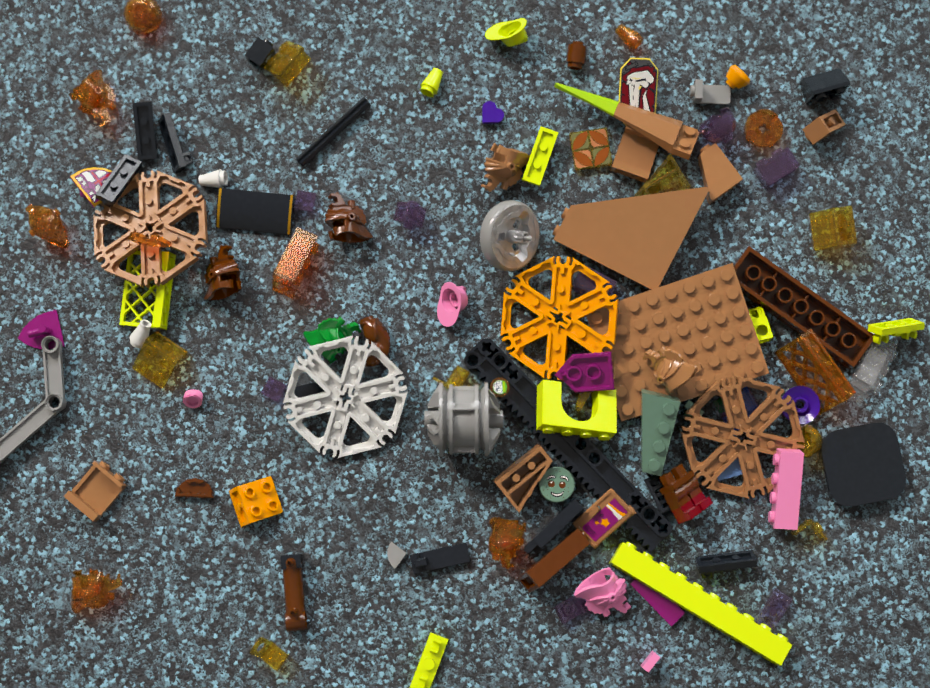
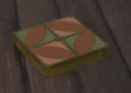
(590, 149)

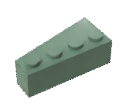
(657, 426)

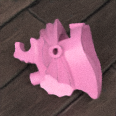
(603, 593)

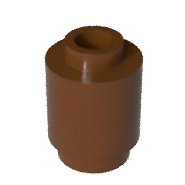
(576, 55)

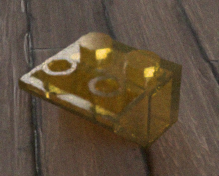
(833, 228)

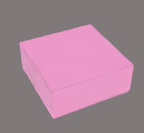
(650, 661)

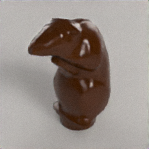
(377, 333)

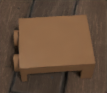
(96, 490)

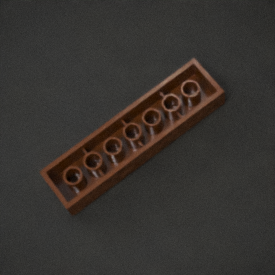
(801, 308)

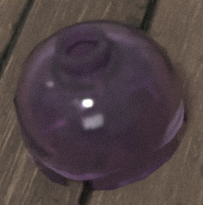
(719, 127)

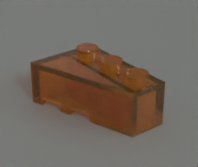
(294, 262)

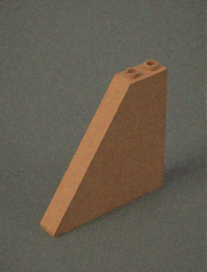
(632, 233)

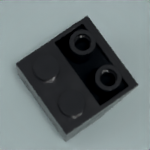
(824, 86)

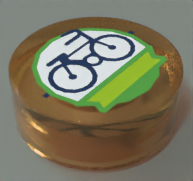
(499, 387)

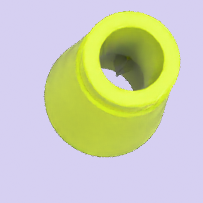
(431, 84)

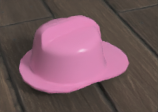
(451, 302)

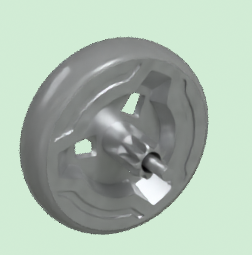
(499, 235)

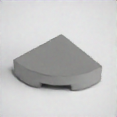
(395, 554)

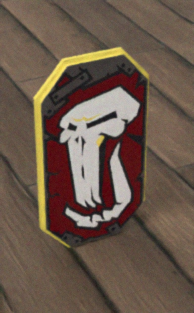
(639, 84)

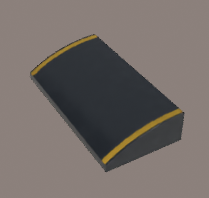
(255, 211)

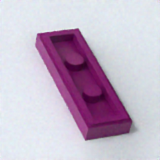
(664, 607)

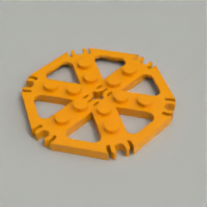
(561, 299)

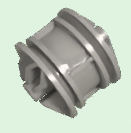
(463, 419)

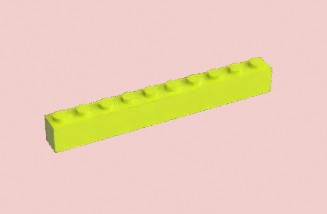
(701, 604)

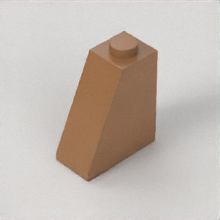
(717, 172)

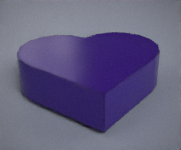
(491, 113)

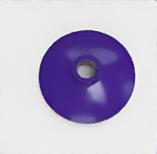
(810, 400)

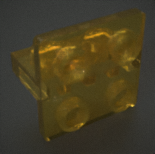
(287, 62)

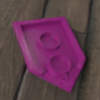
(588, 372)

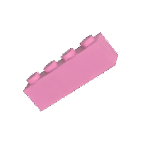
(786, 488)

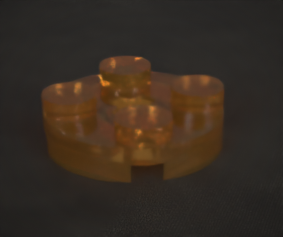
(754, 134)

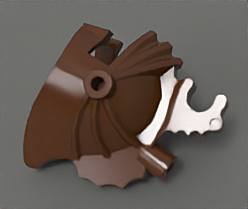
(346, 220)
(222, 275)

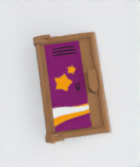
(604, 521)

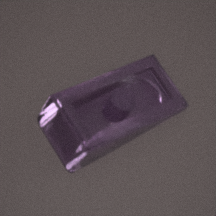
(774, 609)

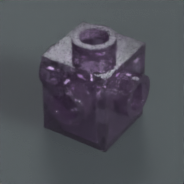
(410, 214)

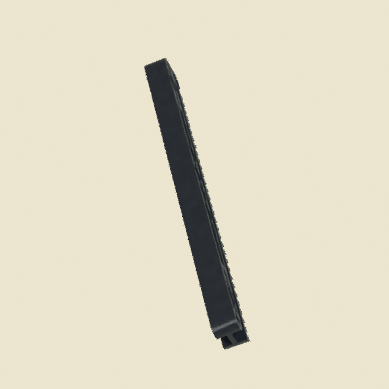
(598, 476)

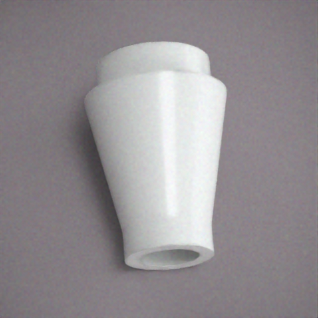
(214, 179)
(140, 334)

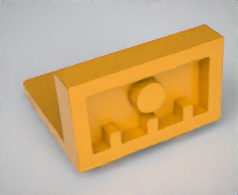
(255, 501)

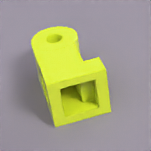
(761, 324)

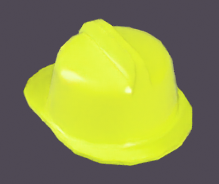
(509, 32)

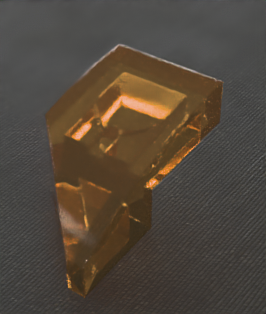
(154, 241)

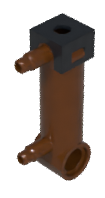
(294, 592)

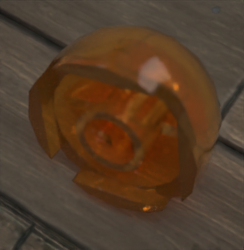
(142, 16)

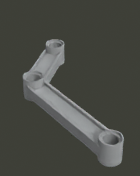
(44, 411)

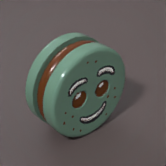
(556, 484)

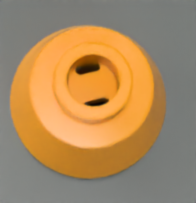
(737, 77)

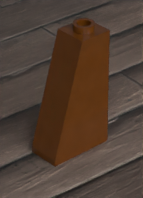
(554, 560)

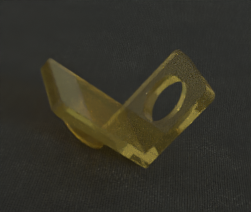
(457, 377)
(816, 527)
(270, 653)

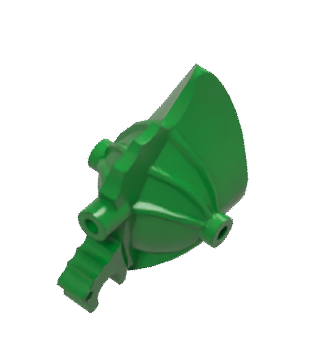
(328, 331)

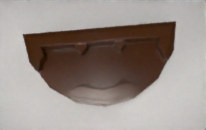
(194, 488)

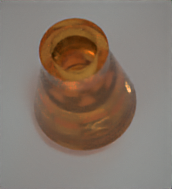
(629, 36)

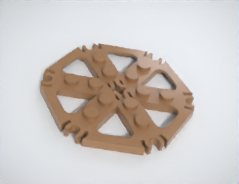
(161, 222)
(725, 432)

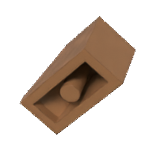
(823, 126)

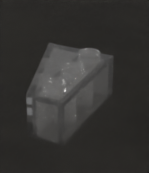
(871, 369)

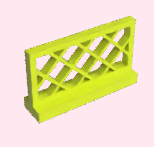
(162, 295)

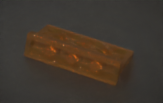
(823, 365)

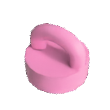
(193, 398)

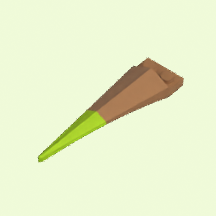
(662, 130)

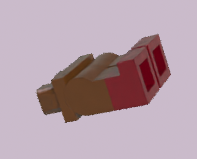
(683, 494)

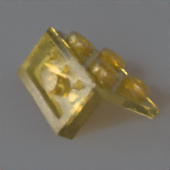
(158, 359)

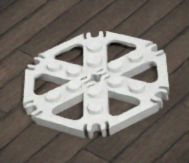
(327, 400)

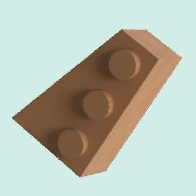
(523, 475)

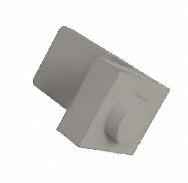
(709, 93)

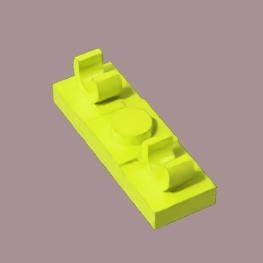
(540, 156)
(904, 328)
(429, 661)

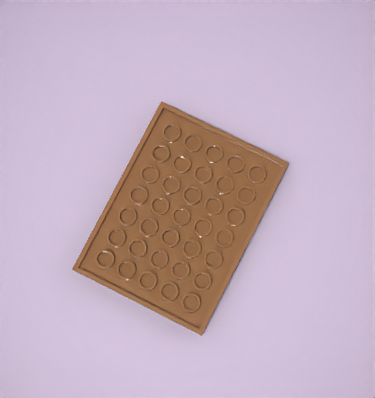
(694, 316)

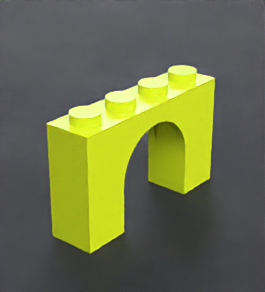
(552, 417)

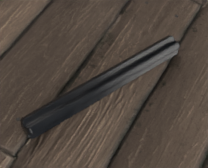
(333, 132)

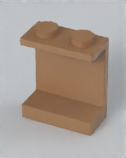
(634, 155)

